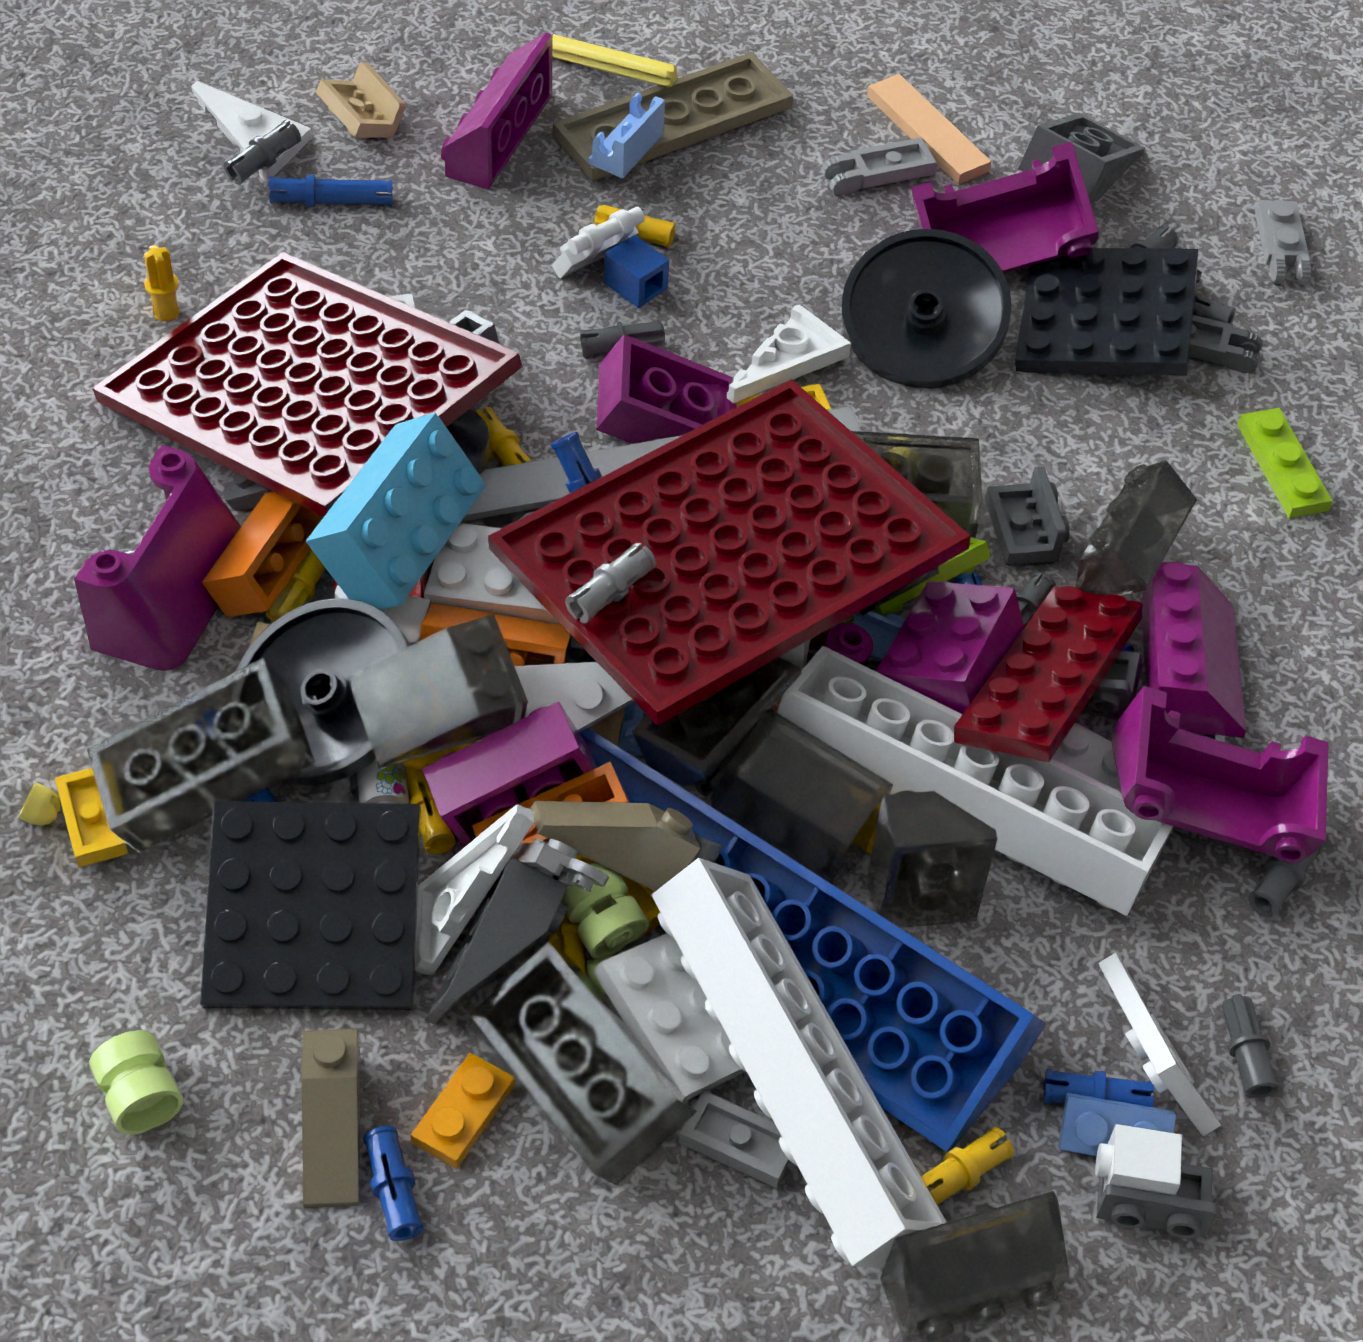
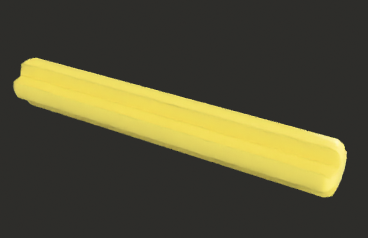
(614, 61)

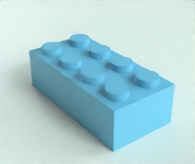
(397, 513)

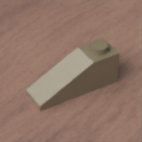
(622, 836)
(331, 1117)

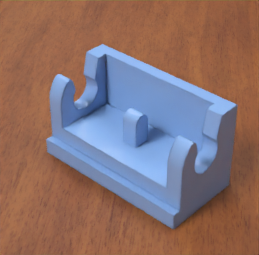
(630, 138)

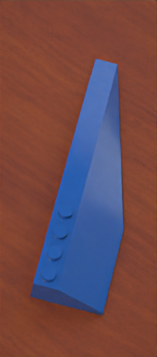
(914, 1021)

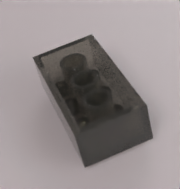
(200, 751)
(582, 1064)

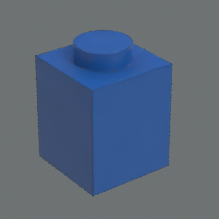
(636, 271)

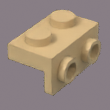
(365, 104)

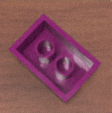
(953, 641)
(507, 768)

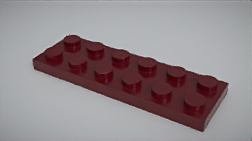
(1049, 674)

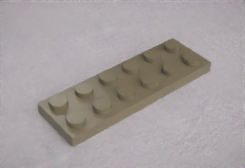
(695, 110)

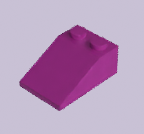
(656, 393)

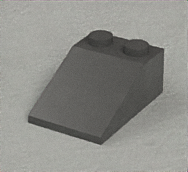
(1099, 150)
(510, 920)

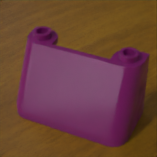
(1018, 216)
(154, 601)
(1218, 789)

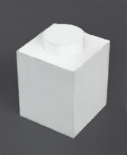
(1141, 1159)

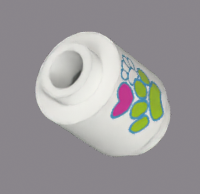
(383, 784)

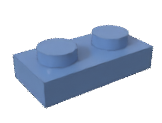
(1092, 1120)

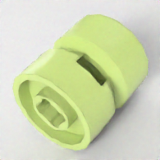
(605, 915)
(135, 1082)

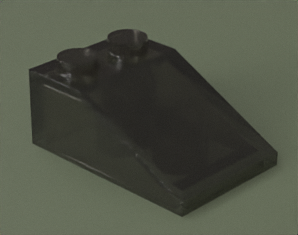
(439, 693)

